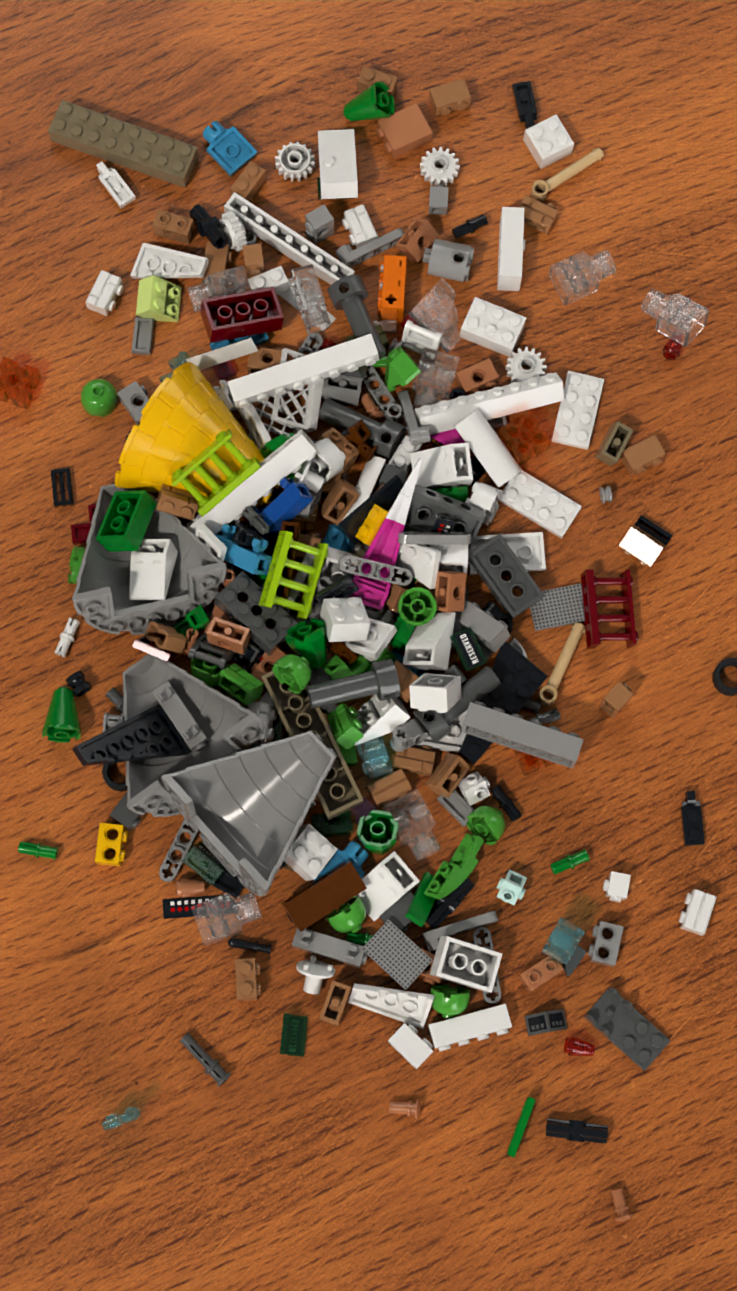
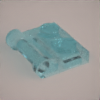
(116, 1120)

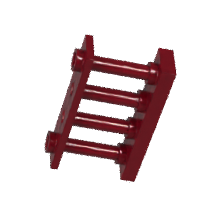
(592, 618)

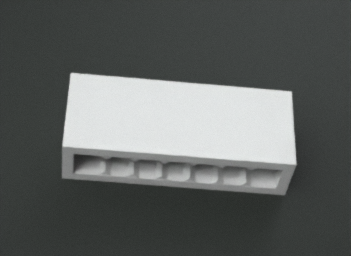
(488, 448)
(368, 481)

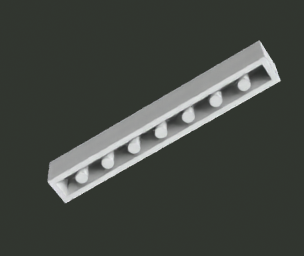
(287, 240)
(303, 371)
(492, 402)
(273, 468)

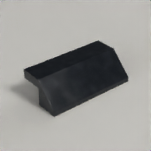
(383, 497)

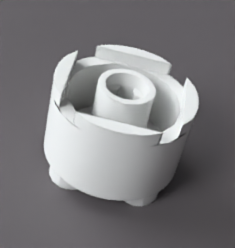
(328, 460)
(485, 498)

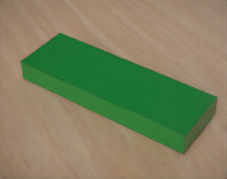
(421, 904)
(520, 1127)

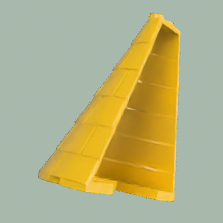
(175, 429)

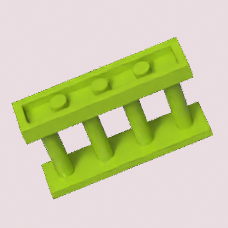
(233, 478)
(275, 579)

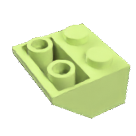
(158, 299)

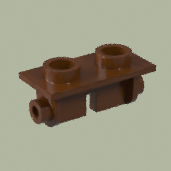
(366, 453)
(342, 652)

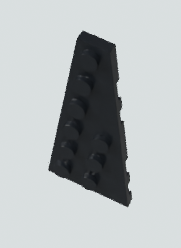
(518, 683)
(138, 738)

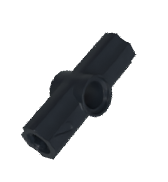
(208, 226)
(448, 904)
(576, 1130)

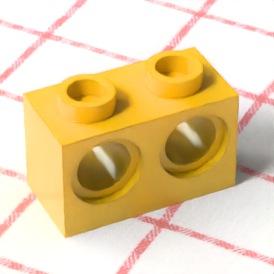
(104, 844)

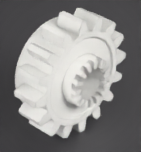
(295, 152)
(439, 158)
(234, 231)
(525, 358)

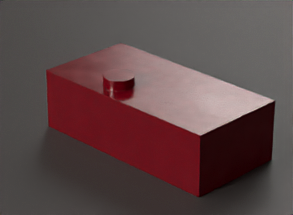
(242, 314)

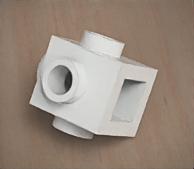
(474, 788)

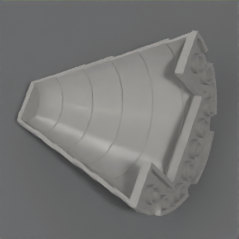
(105, 576)
(221, 719)
(253, 803)

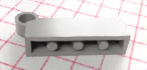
(483, 624)

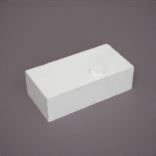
(337, 164)
(510, 248)

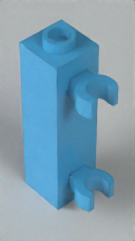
(247, 558)

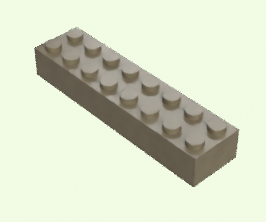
(123, 143)
(339, 789)

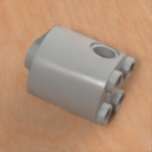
(444, 259)

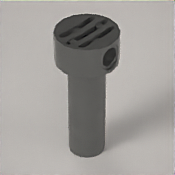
(349, 295)
(344, 418)
(380, 681)
(472, 690)

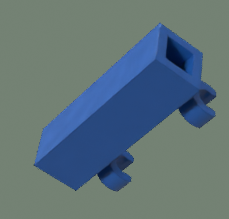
(285, 506)

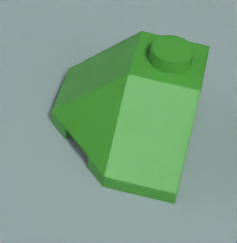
(399, 369)

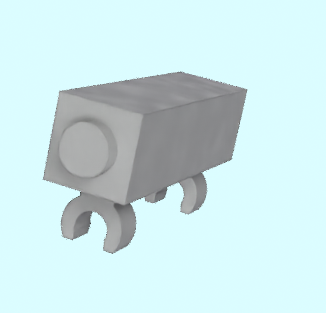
(180, 717)
(329, 947)

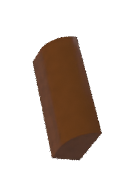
(324, 895)

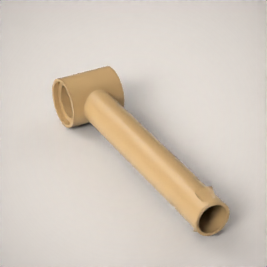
(564, 175)
(561, 665)

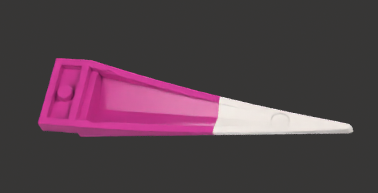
(385, 546)

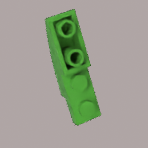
(455, 872)

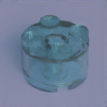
(376, 758)
(563, 941)

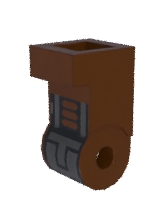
(357, 433)

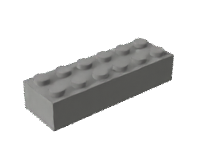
(522, 735)

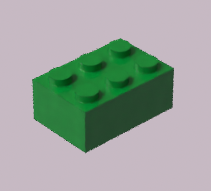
(126, 521)

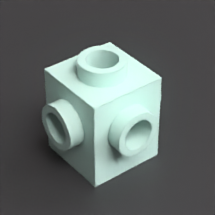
(511, 887)

